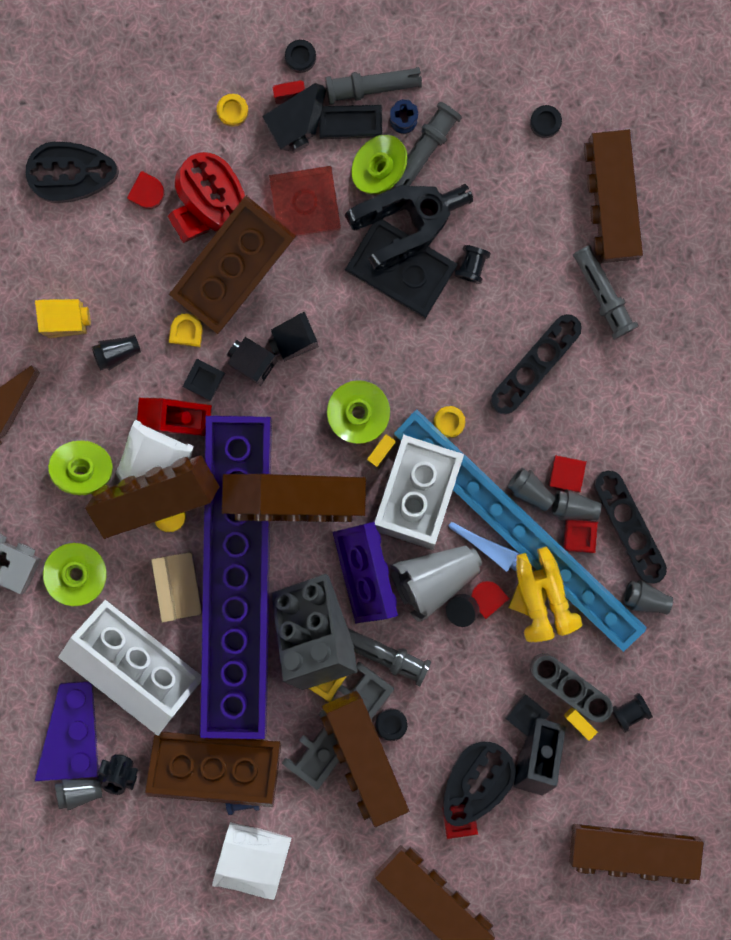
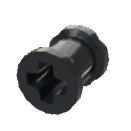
(472, 264)
(631, 712)

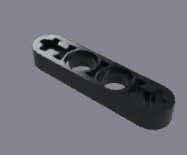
(534, 363)
(634, 524)

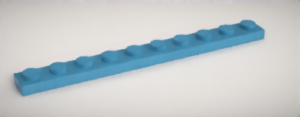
(528, 536)

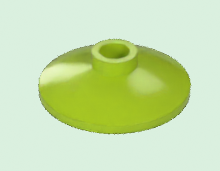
(379, 164)
(363, 395)
(80, 457)
(58, 574)

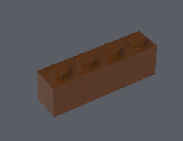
(614, 196)
(152, 496)
(365, 758)
(636, 852)
(430, 900)

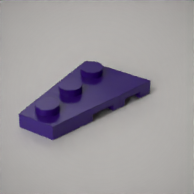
(71, 735)

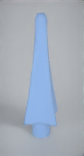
(499, 554)

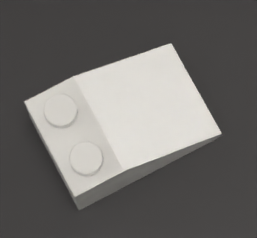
(418, 492)

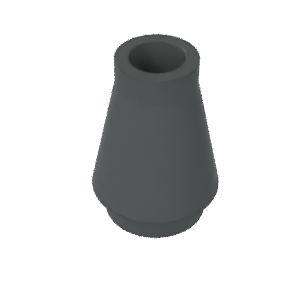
(530, 489)
(574, 506)
(645, 598)
(77, 792)

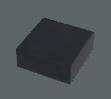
(203, 379)
(524, 713)

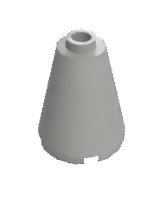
(434, 578)

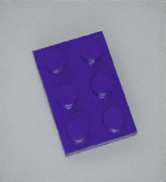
(365, 573)

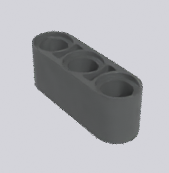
(584, 695)

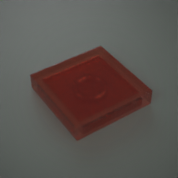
(306, 200)

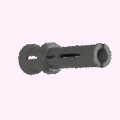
(358, 86)
(432, 135)
(611, 305)
(397, 661)

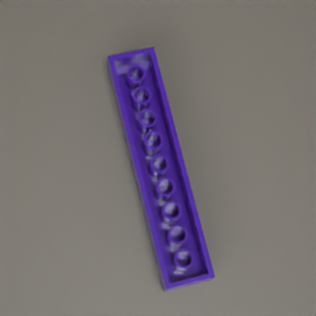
(235, 588)

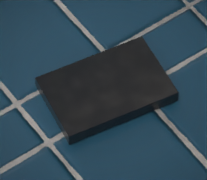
(411, 282)

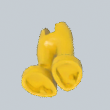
(531, 585)

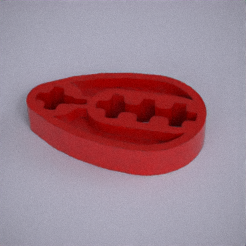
(197, 198)

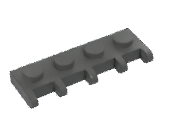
(320, 757)

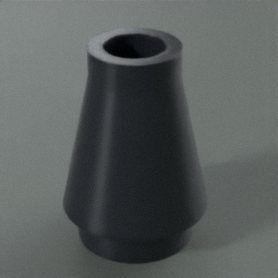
(115, 351)

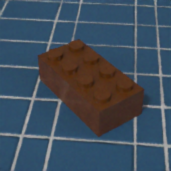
(293, 497)

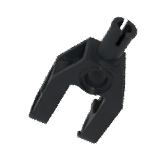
(411, 199)

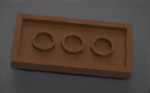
(232, 264)
(213, 769)

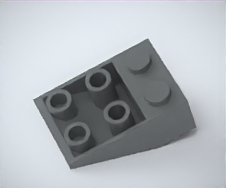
(312, 634)

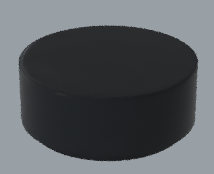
(300, 56)
(545, 121)
(462, 610)
(391, 724)

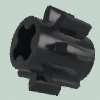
(117, 774)

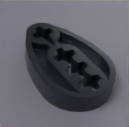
(64, 154)
(494, 789)

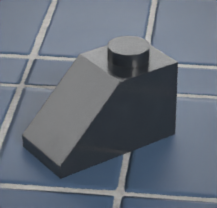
(296, 118)
(293, 338)
(251, 360)
(540, 757)

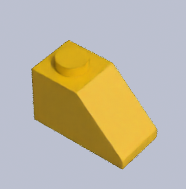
(62, 317)

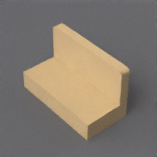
(176, 587)

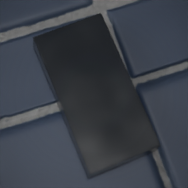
(350, 122)

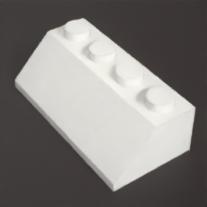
(130, 667)

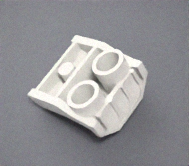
(148, 450)
(251, 861)

